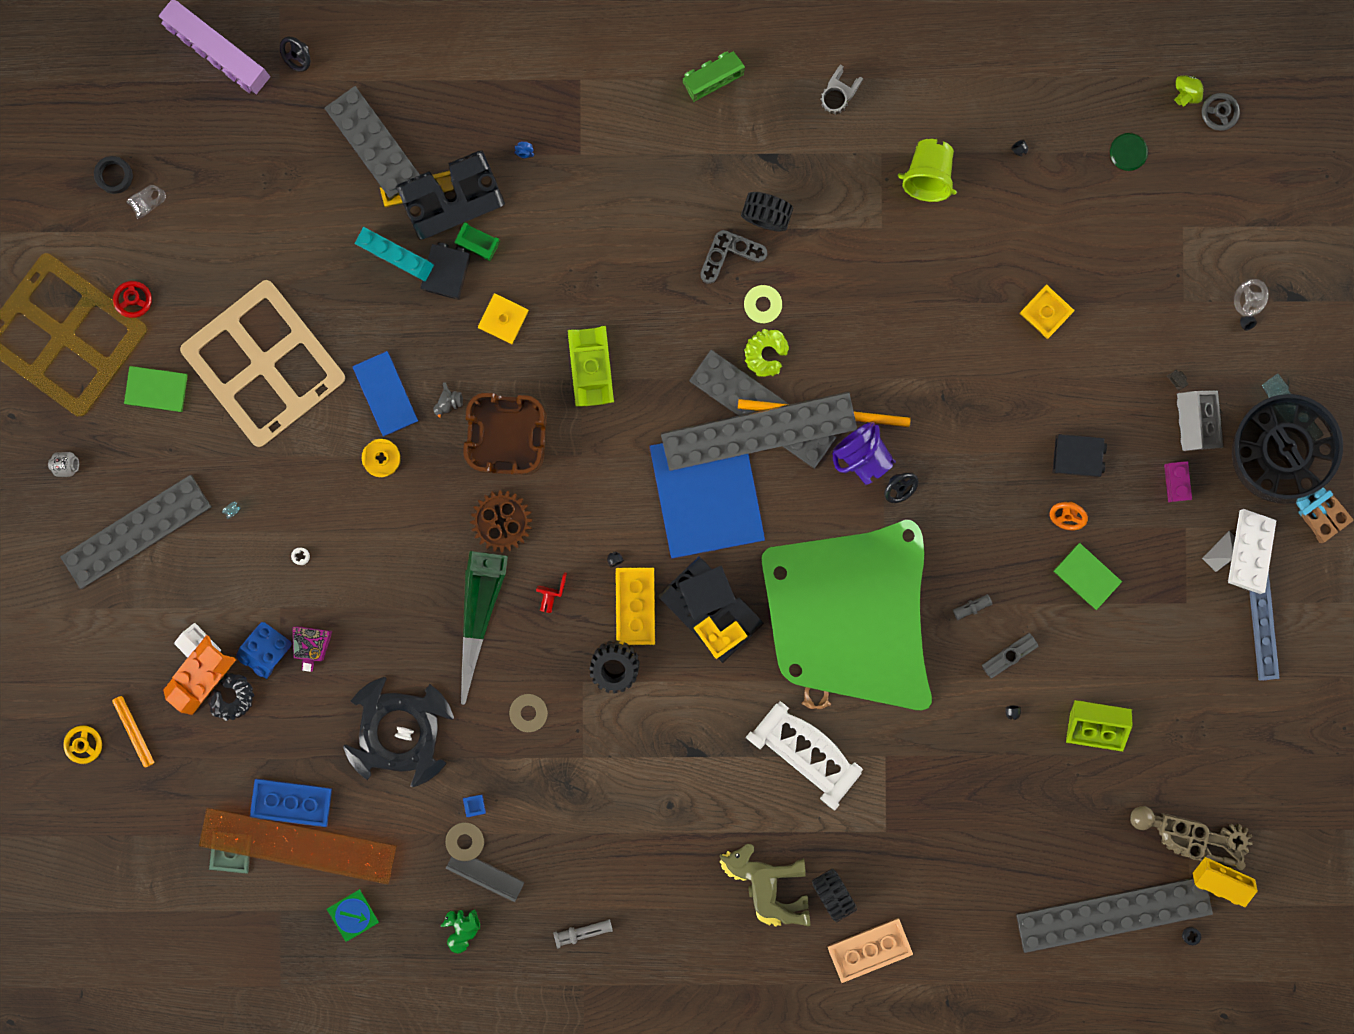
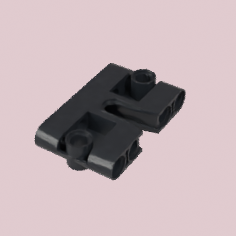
(441, 213)
(722, 618)

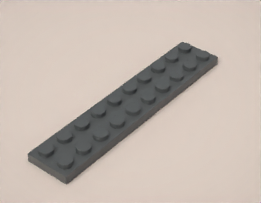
(759, 431)
(1112, 914)

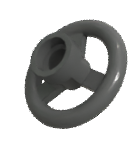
(1223, 117)

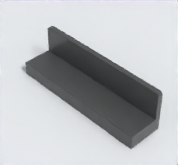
(487, 877)

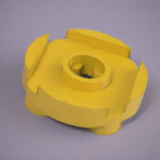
(390, 452)

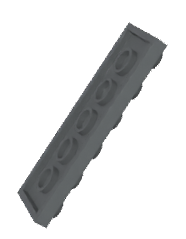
(371, 141)

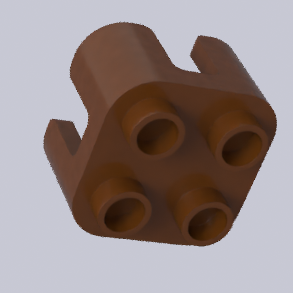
(505, 434)

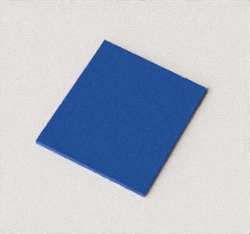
(707, 504)

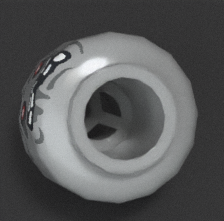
(63, 464)

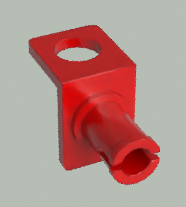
(549, 595)

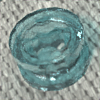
(231, 510)

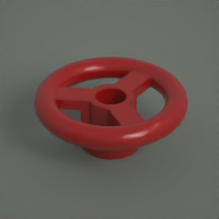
(127, 294)

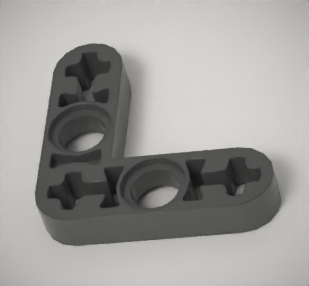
(730, 246)

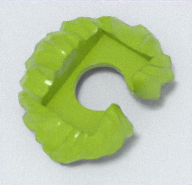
(754, 349)

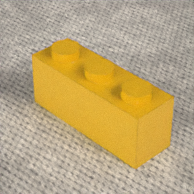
(1224, 882)

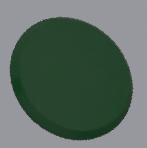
(1128, 151)

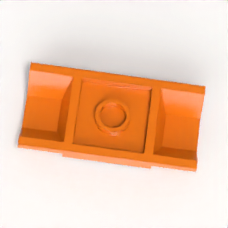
(197, 677)

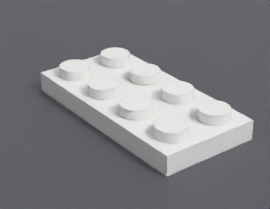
(1252, 551)

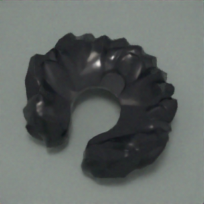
(242, 703)

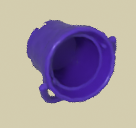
(864, 453)

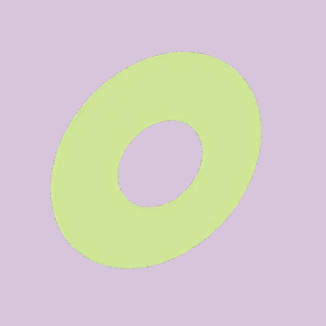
(750, 304)

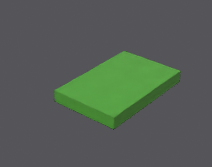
(155, 389)
(1087, 576)

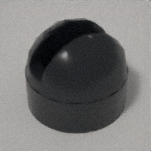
(1020, 147)
(1248, 322)
(614, 559)
(1013, 712)

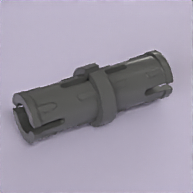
(972, 607)

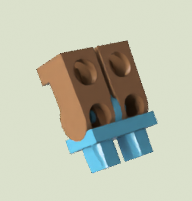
(1324, 515)

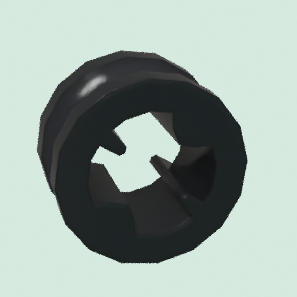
(1185, 934)

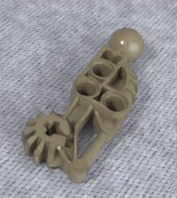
(1182, 841)

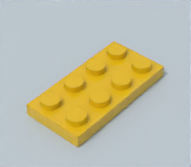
(635, 606)

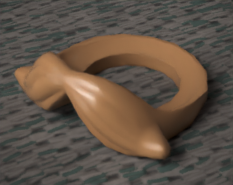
(808, 702)

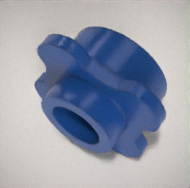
(524, 150)

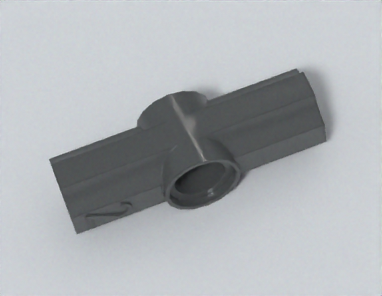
(1000, 663)

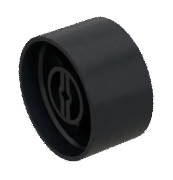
(1297, 466)

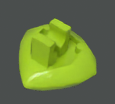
(1190, 90)

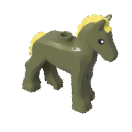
(765, 886)

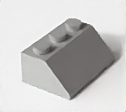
(1199, 420)

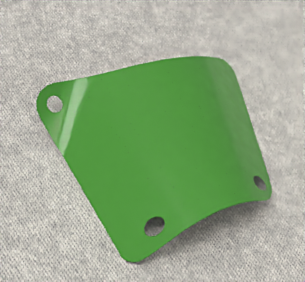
(852, 615)

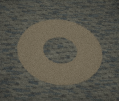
(525, 700)
(477, 841)

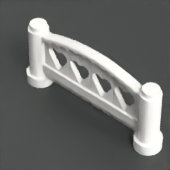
(834, 785)

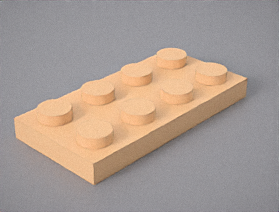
(870, 950)

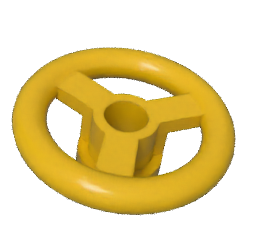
(75, 745)

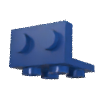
(263, 650)

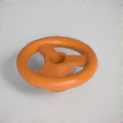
(1069, 513)

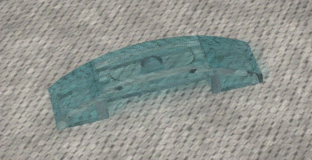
(1276, 386)

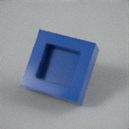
(474, 805)

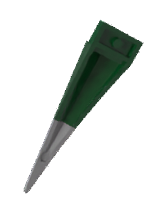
(482, 586)

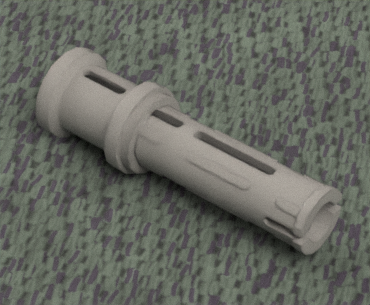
(573, 935)

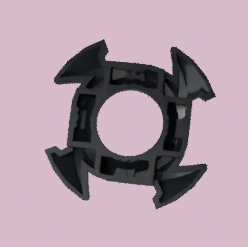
(375, 754)

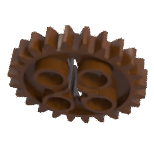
(484, 526)

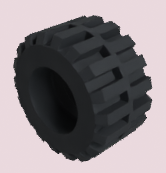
(767, 211)
(612, 681)
(834, 895)

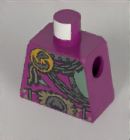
(310, 645)

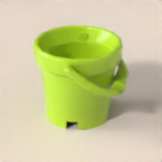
(930, 172)

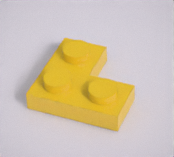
(718, 641)

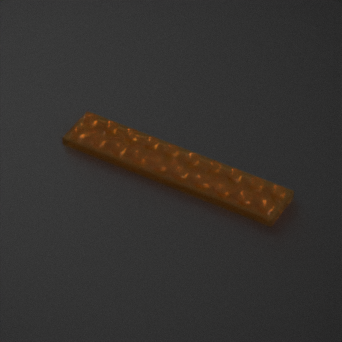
(297, 845)

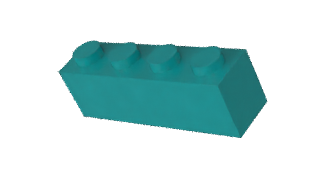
(394, 254)

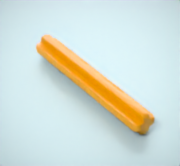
(133, 731)

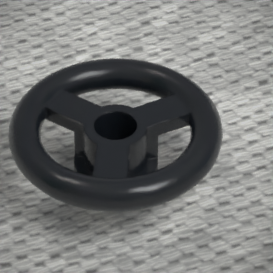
(298, 52)
(899, 484)

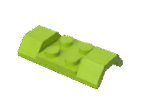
(590, 366)

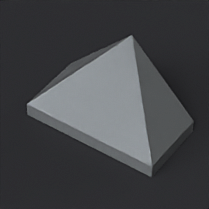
(1221, 552)

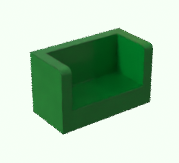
(477, 242)

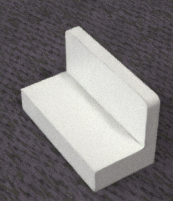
(190, 639)

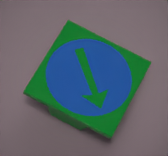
(352, 915)

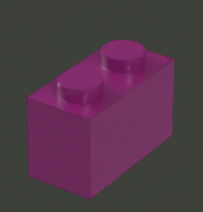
(1178, 481)

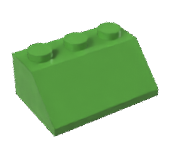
(713, 75)

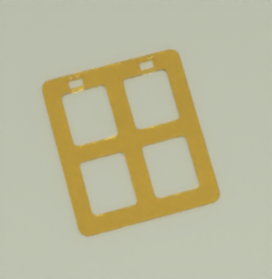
(64, 335)

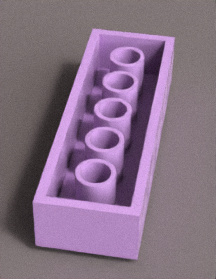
(214, 46)

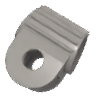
(835, 85)

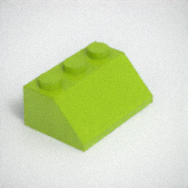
(1099, 725)

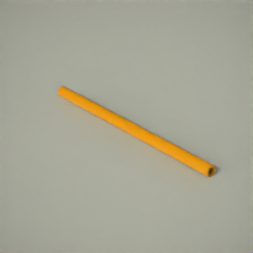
(859, 416)

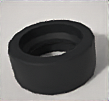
(124, 185)

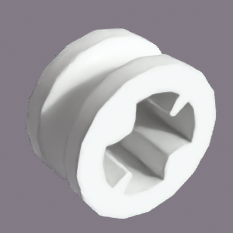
(302, 561)
(404, 733)

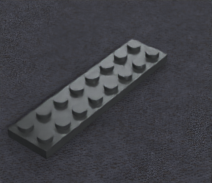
(728, 384)
(136, 532)

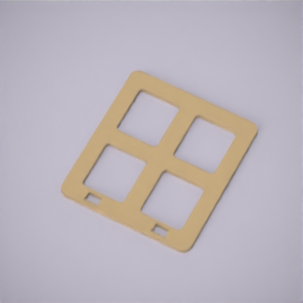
(262, 362)

